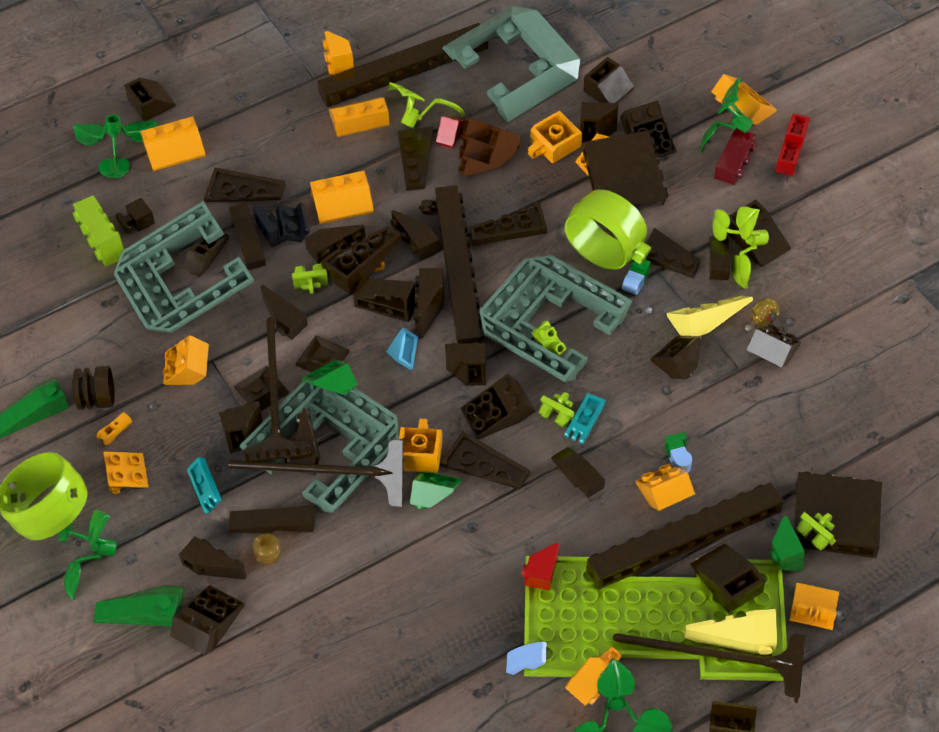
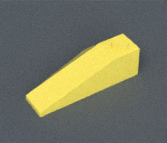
(705, 319)
(750, 634)

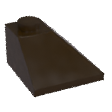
(320, 353)
(679, 356)
(258, 389)

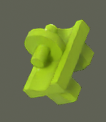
(310, 279)
(547, 338)
(548, 406)
(808, 524)

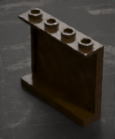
(626, 167)
(853, 507)

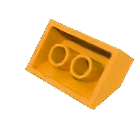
(749, 101)
(360, 116)
(173, 143)
(341, 197)

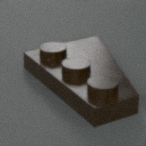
(671, 255)

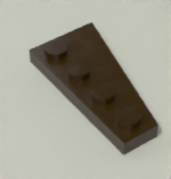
(415, 155)
(238, 186)
(521, 224)
(482, 461)

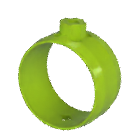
(617, 216)
(54, 510)

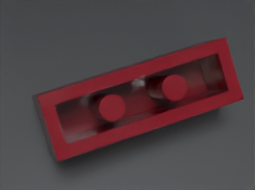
(735, 156)

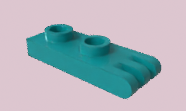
(585, 418)
(204, 484)

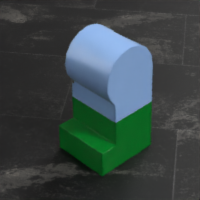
(636, 277)
(676, 451)

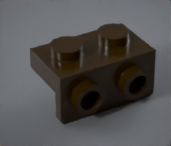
(732, 717)

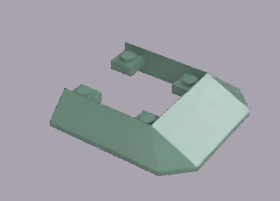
(552, 72)
(145, 260)
(524, 293)
(353, 416)

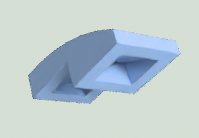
(526, 656)

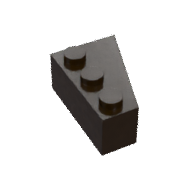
(386, 297)

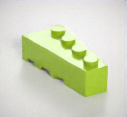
(99, 230)

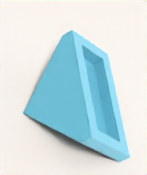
(404, 348)

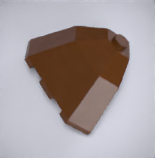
(485, 147)

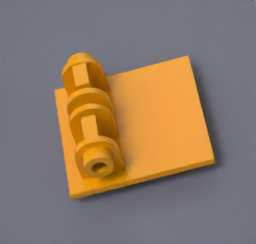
(125, 470)
(814, 606)

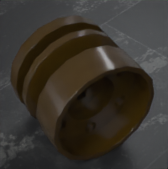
(90, 388)

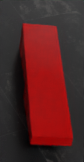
(792, 144)

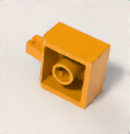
(554, 138)
(421, 448)
(584, 681)

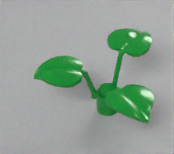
(739, 119)
(91, 133)
(98, 545)
(614, 684)

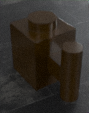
(137, 214)

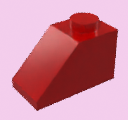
(541, 568)

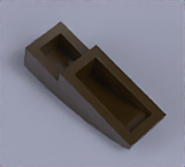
(719, 259)
(579, 471)

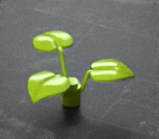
(411, 114)
(746, 221)

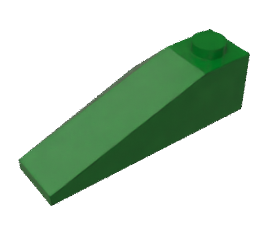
(35, 405)
(146, 607)

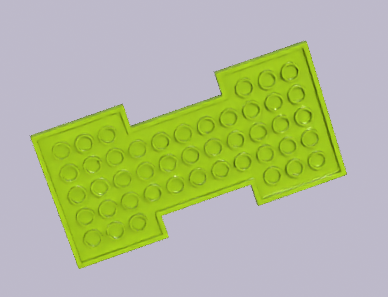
(581, 620)

